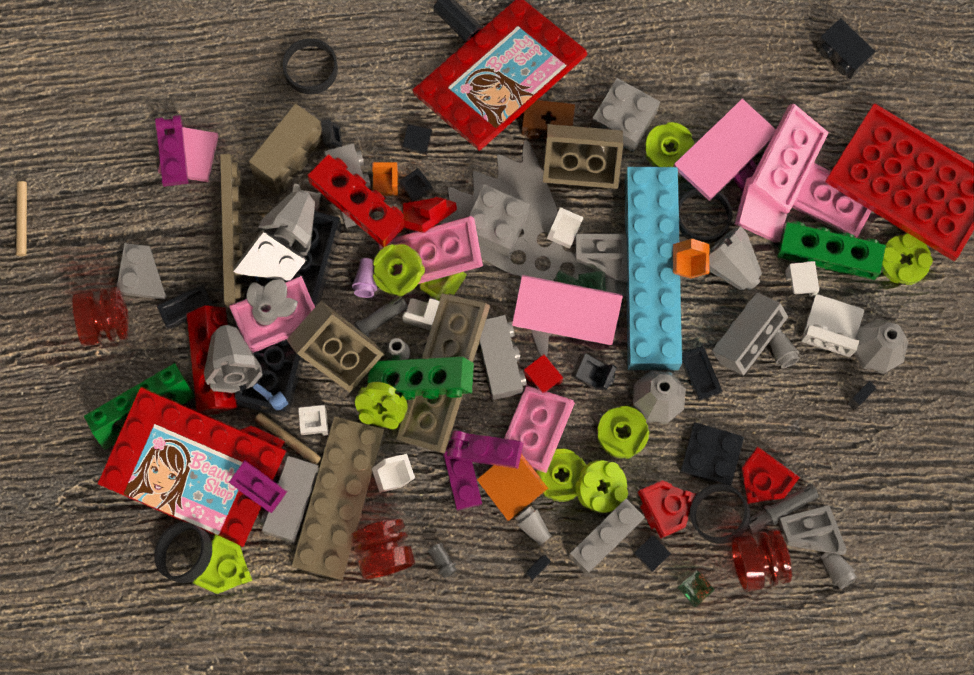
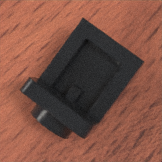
(593, 372)

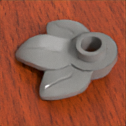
(272, 298)

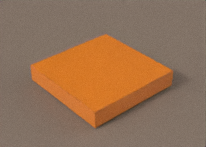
(512, 487)

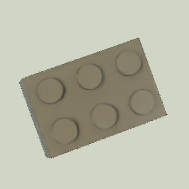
(287, 149)
(583, 156)
(334, 346)

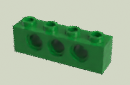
(792, 249)
(457, 382)
(110, 417)

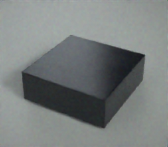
(331, 134)
(417, 139)
(415, 185)
(862, 395)
(652, 553)
(537, 568)

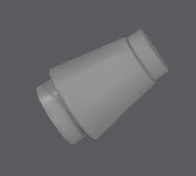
(783, 350)
(402, 354)
(533, 524)
(838, 569)

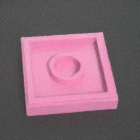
(200, 152)
(759, 215)

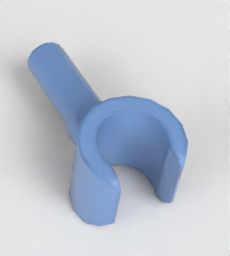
(278, 401)

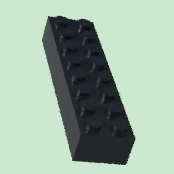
(280, 362)

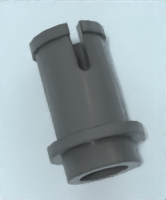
(442, 560)

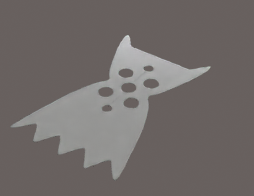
(526, 184)

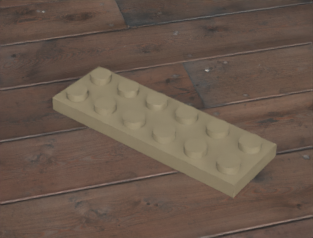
(231, 228)
(452, 334)
(338, 498)

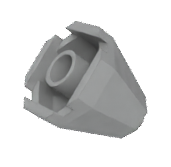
(292, 221)
(735, 260)
(881, 346)
(230, 361)
(659, 396)

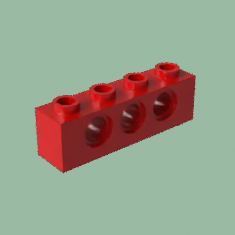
(381, 230)
(201, 327)

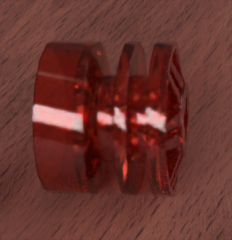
(100, 316)
(382, 548)
(766, 559)

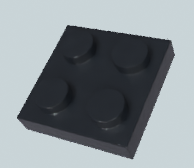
(712, 454)

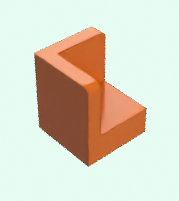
(385, 178)
(691, 258)

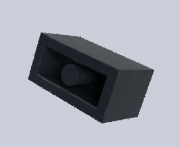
(845, 49)

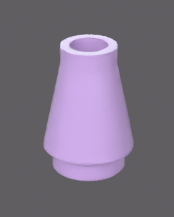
(364, 284)

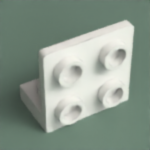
(833, 326)

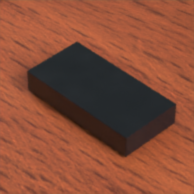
(175, 310)
(700, 373)

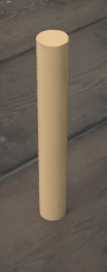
(21, 219)
(289, 439)

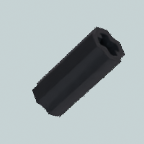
(457, 18)

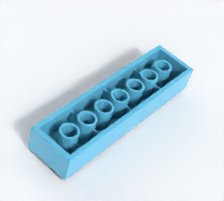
(652, 287)

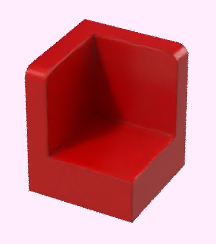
(543, 374)

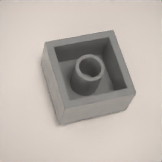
(626, 110)
(498, 219)

